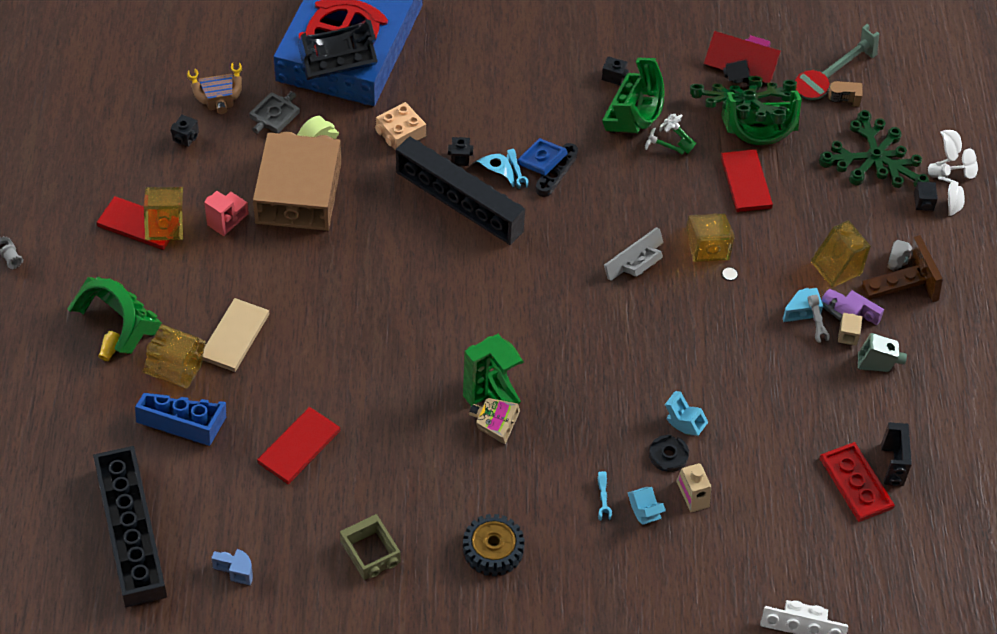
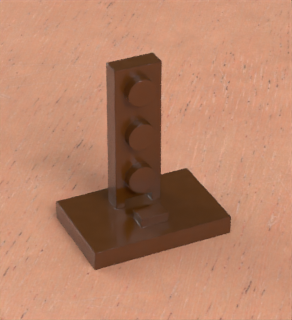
(922, 272)

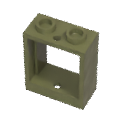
(362, 530)

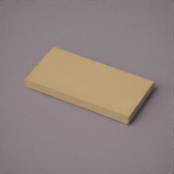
(235, 334)

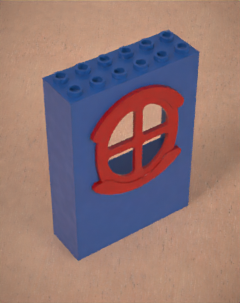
(391, 25)

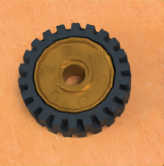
(493, 558)

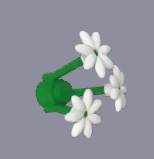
(686, 143)

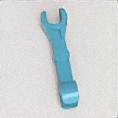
(511, 156)
(602, 482)

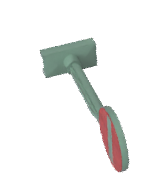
(815, 84)

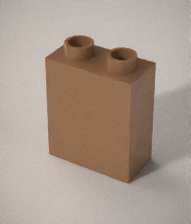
(297, 181)

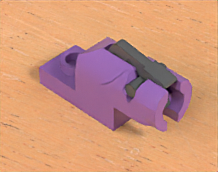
(852, 304)

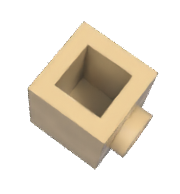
(850, 329)

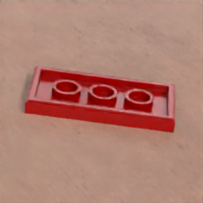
(727, 48)
(746, 180)
(127, 220)
(298, 445)
(857, 482)

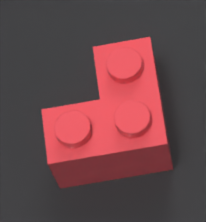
(224, 211)

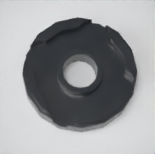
(669, 463)

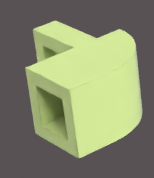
(318, 126)

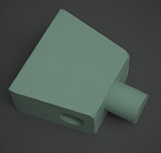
(880, 354)

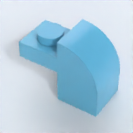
(683, 417)
(645, 505)

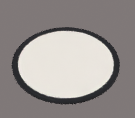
(729, 273)

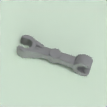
(813, 301)

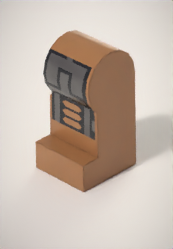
(845, 92)

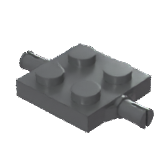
(274, 112)

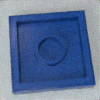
(542, 156)

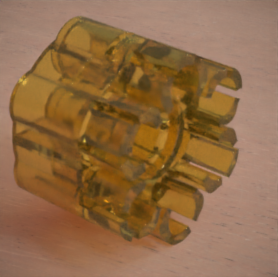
(175, 356)

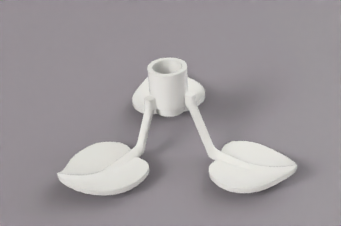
(940, 170)

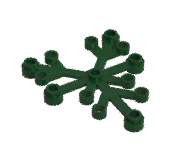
(749, 97)
(875, 154)

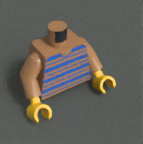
(217, 91)

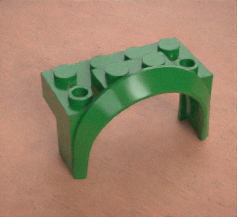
(622, 113)
(761, 135)
(135, 317)
(479, 381)

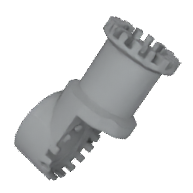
(10, 254)

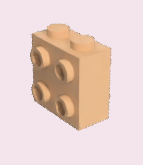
(399, 124)

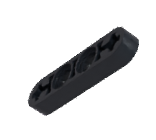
(560, 171)

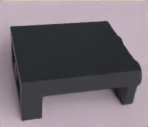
(897, 440)

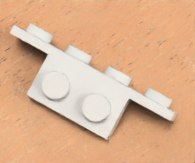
(801, 619)

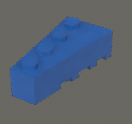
(181, 416)

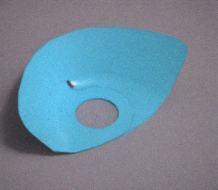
(504, 169)

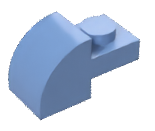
(238, 566)

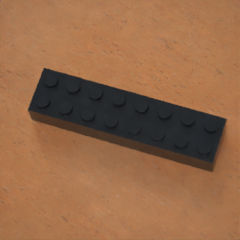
(460, 190)
(129, 527)

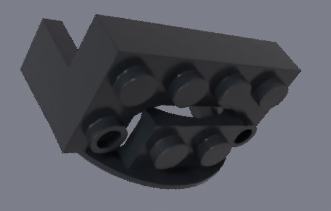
(336, 50)

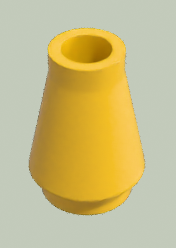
(108, 345)

